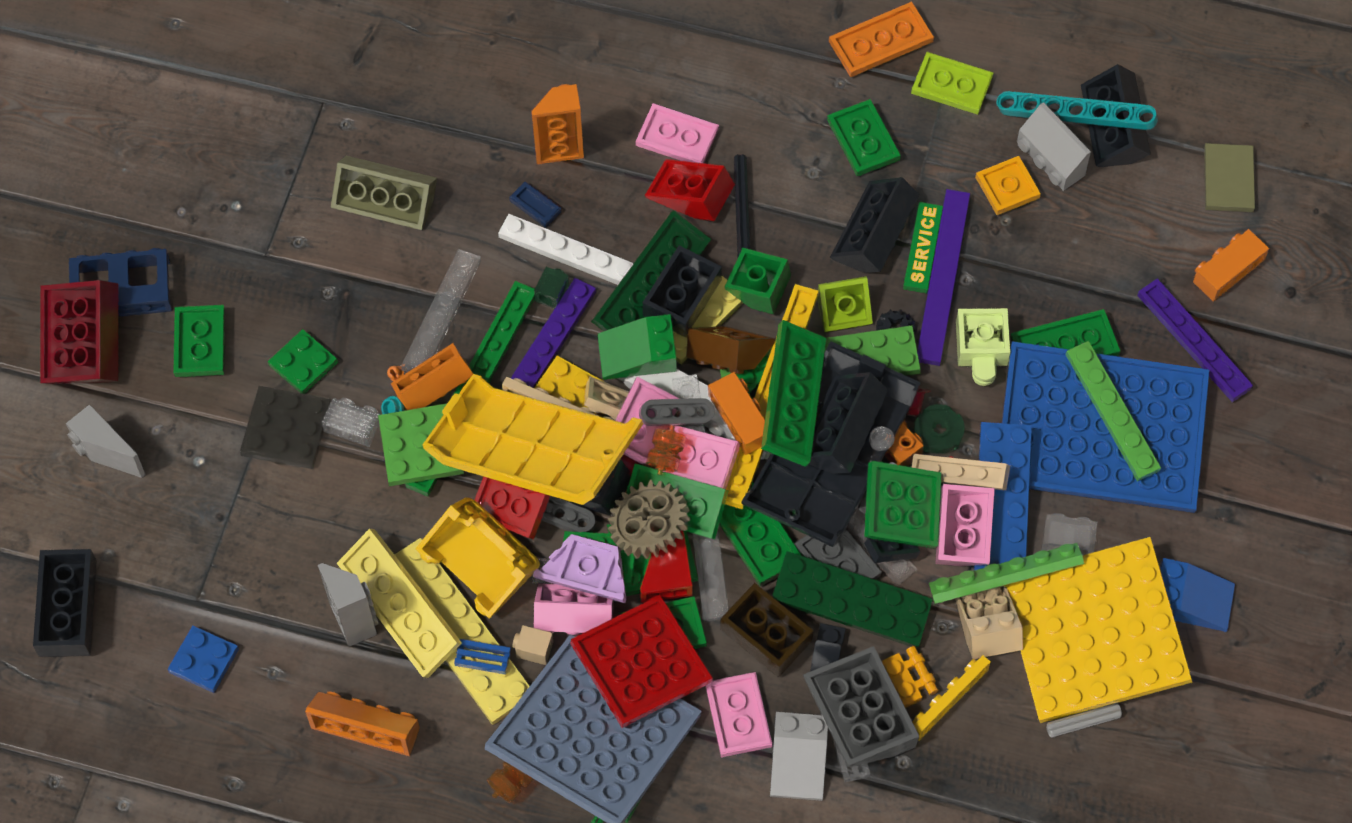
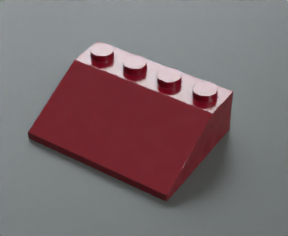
(79, 332)

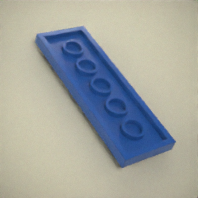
(1010, 507)

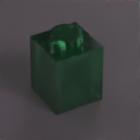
(551, 287)

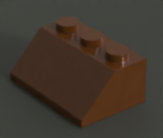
(727, 347)

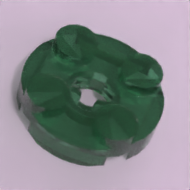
(948, 419)

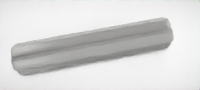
(1083, 720)

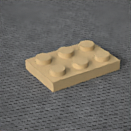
(604, 397)

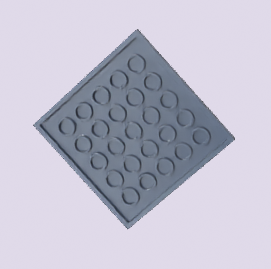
(576, 746)

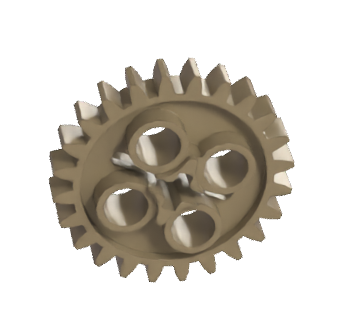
(649, 519)

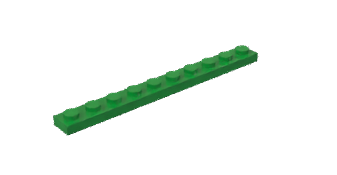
(493, 349)

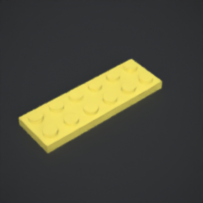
(401, 604)

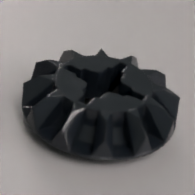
(894, 317)

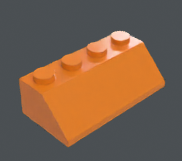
(558, 126)
(363, 723)

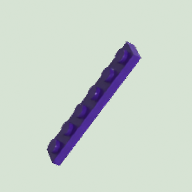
(554, 332)
(1195, 340)

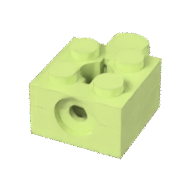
(983, 342)

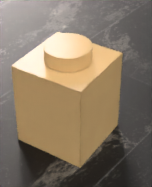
(533, 645)

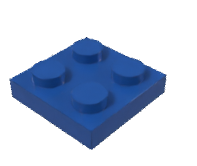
(203, 659)

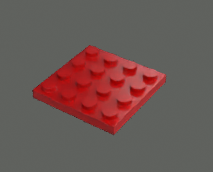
(641, 661)

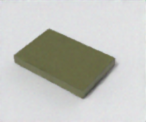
(1229, 177)

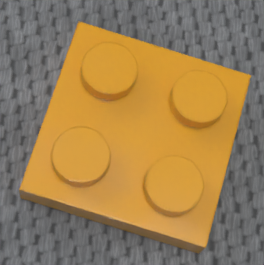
(1007, 185)

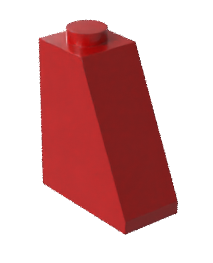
(668, 574)

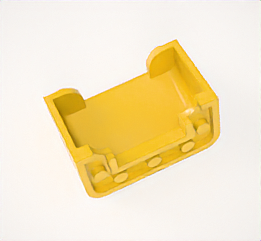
(479, 554)

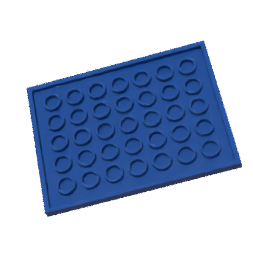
(1072, 444)

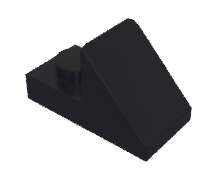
(827, 646)

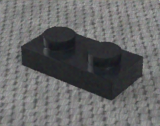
(889, 551)

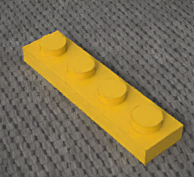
(956, 690)

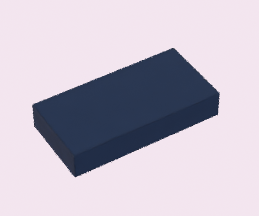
(535, 204)

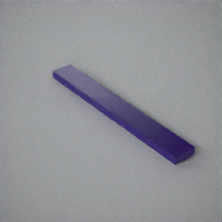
(943, 277)

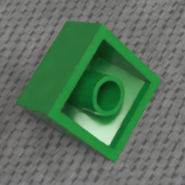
(759, 280)

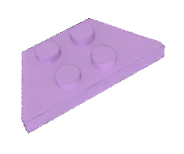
(586, 567)

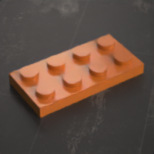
(881, 39)

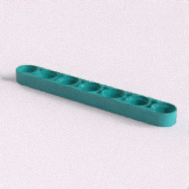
(1086, 116)

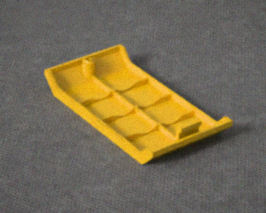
(529, 442)

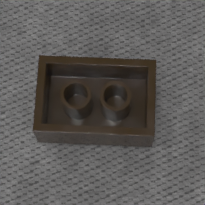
(766, 630)

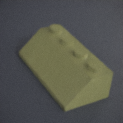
(383, 192)

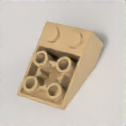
(990, 622)

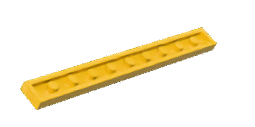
(745, 466)

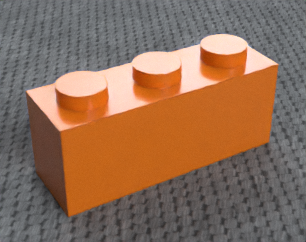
(1230, 264)
(432, 378)
(738, 411)

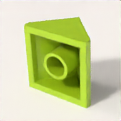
(844, 304)

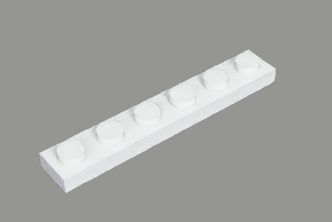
(564, 249)

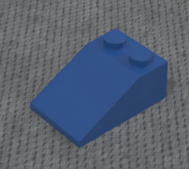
(1197, 595)

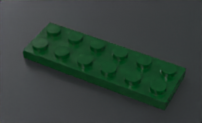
(626, 300)
(852, 599)

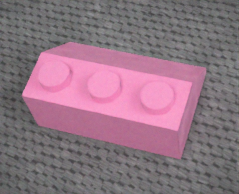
(965, 525)
(569, 609)

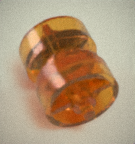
(666, 449)
(508, 782)

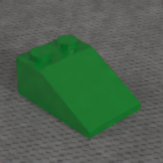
(638, 348)

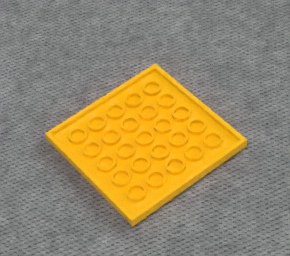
(1098, 632)

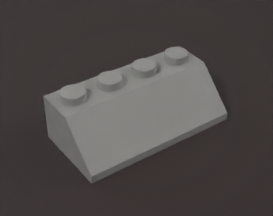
(349, 603)

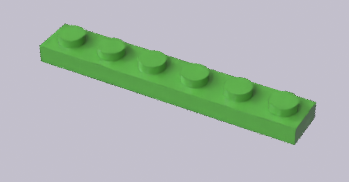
(1113, 411)
(1006, 573)

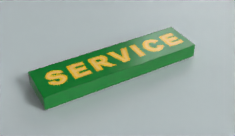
(923, 247)

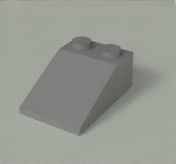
(101, 443)
(799, 756)

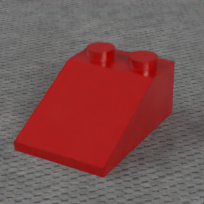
(691, 188)

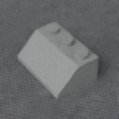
(1054, 147)

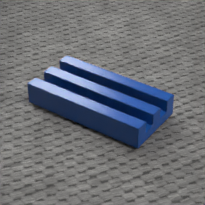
(482, 656)

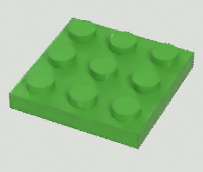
(403, 448)

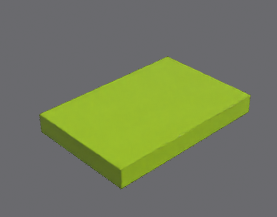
(952, 83)

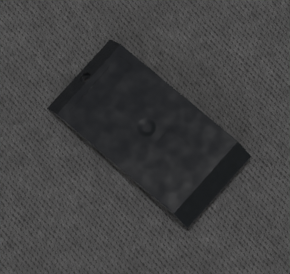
(813, 498)

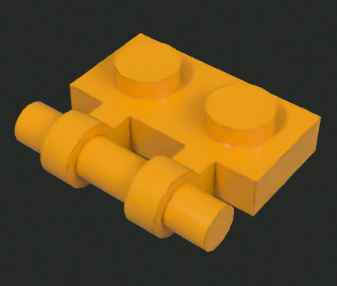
(902, 680)

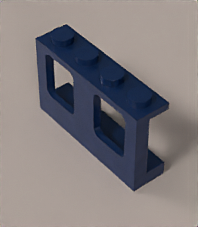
(131, 299)

